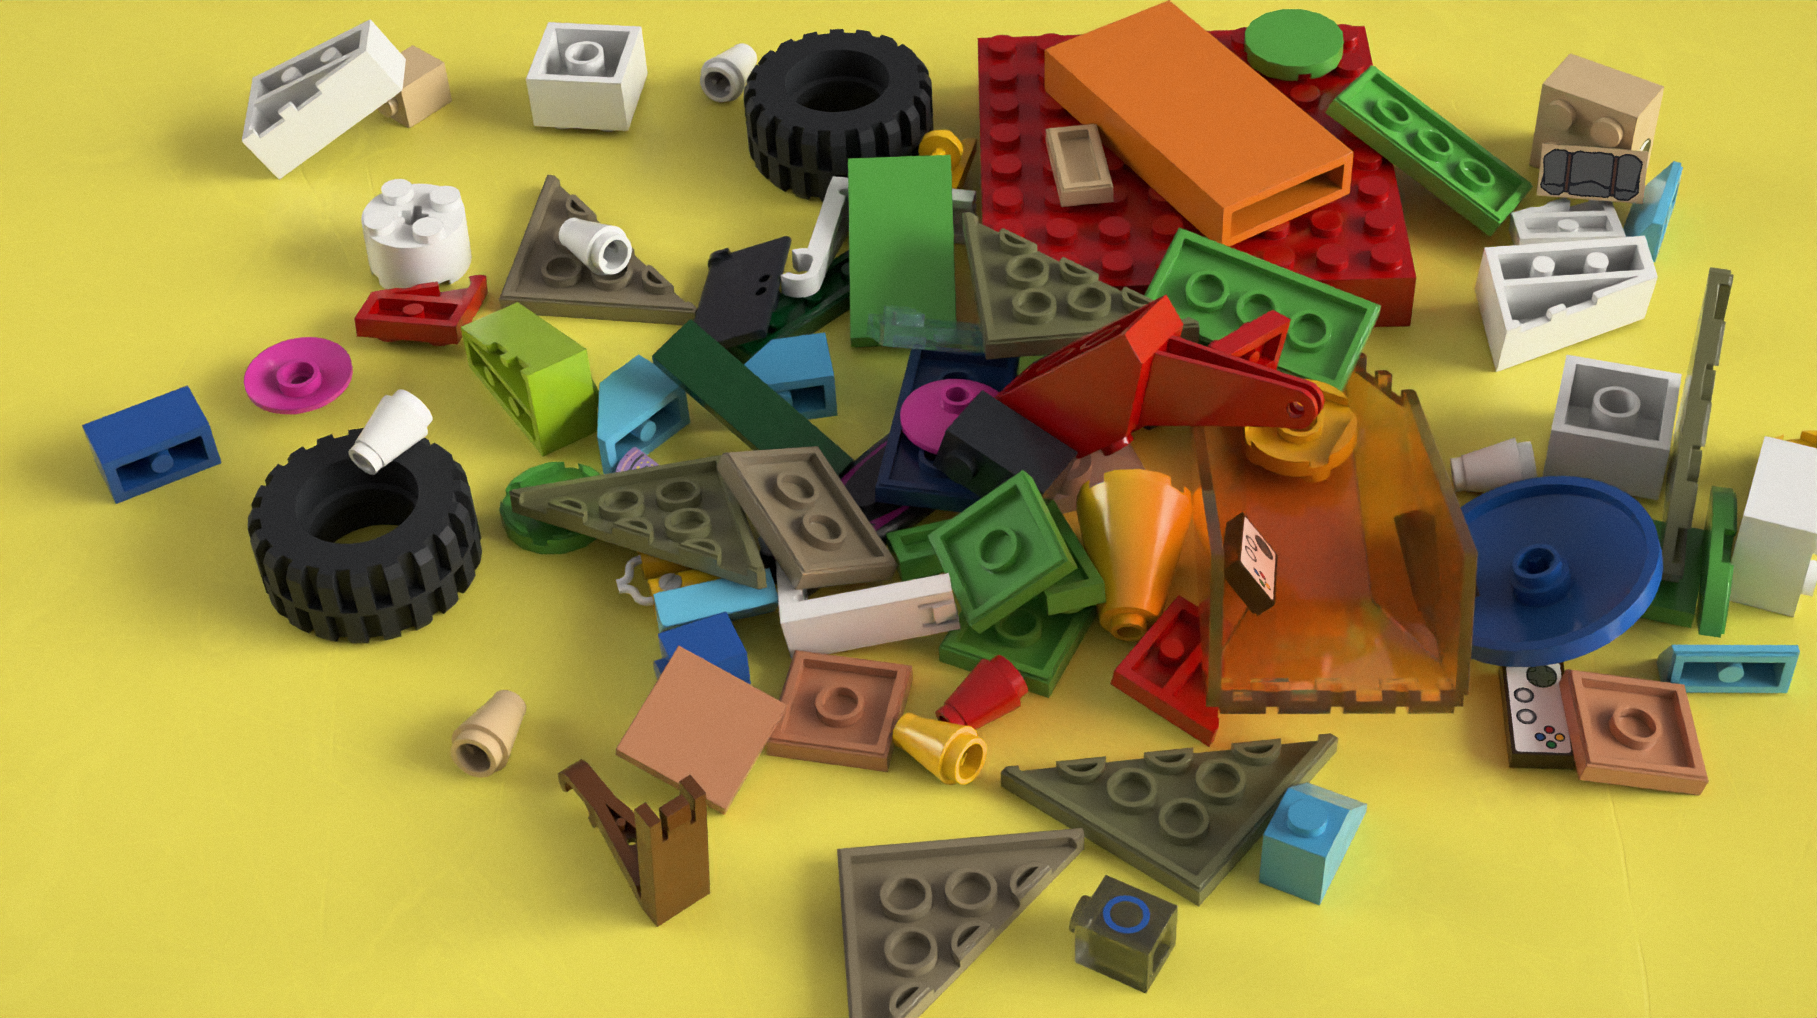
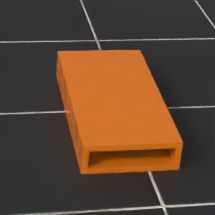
(1198, 123)

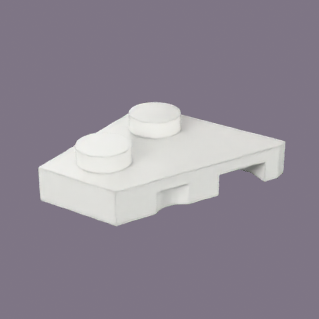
(1563, 223)

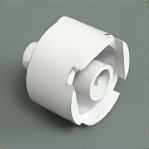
(416, 234)

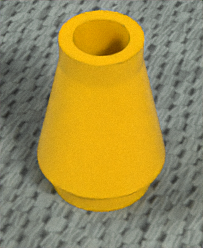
(944, 748)

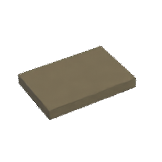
(806, 517)

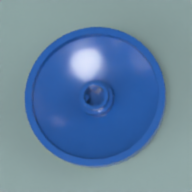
(1558, 569)

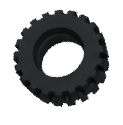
(832, 103)
(374, 583)

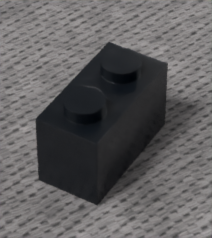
(996, 443)

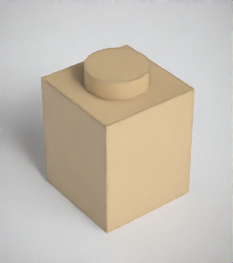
(423, 89)

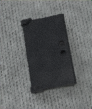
(742, 292)

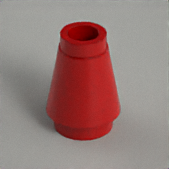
(985, 694)

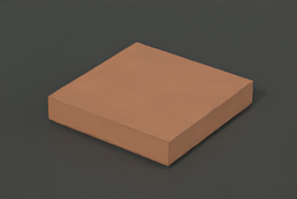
(840, 710)
(702, 727)
(1632, 732)

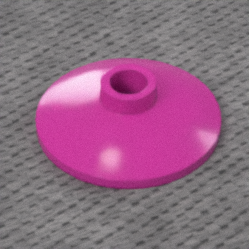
(298, 375)
(935, 407)

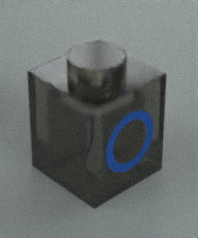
(1124, 933)

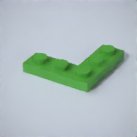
(1068, 595)

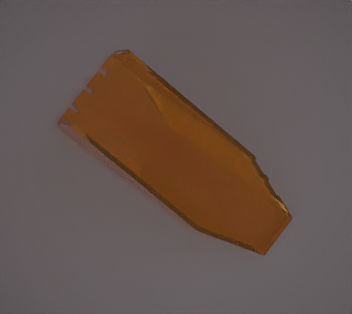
(1367, 571)

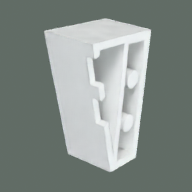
(320, 96)
(1560, 293)

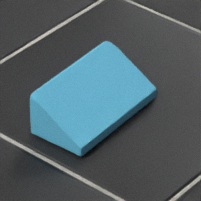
(1654, 214)
(713, 597)
(1729, 667)

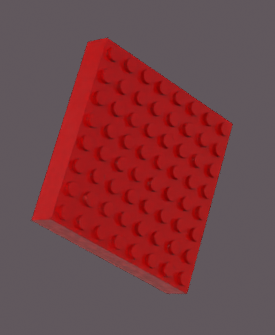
(1347, 243)

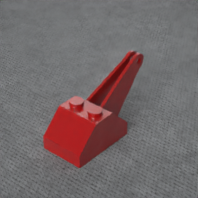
(1148, 376)

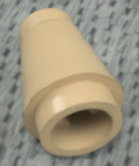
(487, 736)

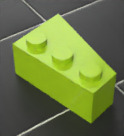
(534, 376)

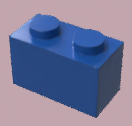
(152, 444)

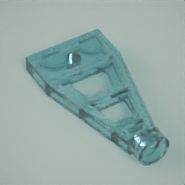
(910, 329)

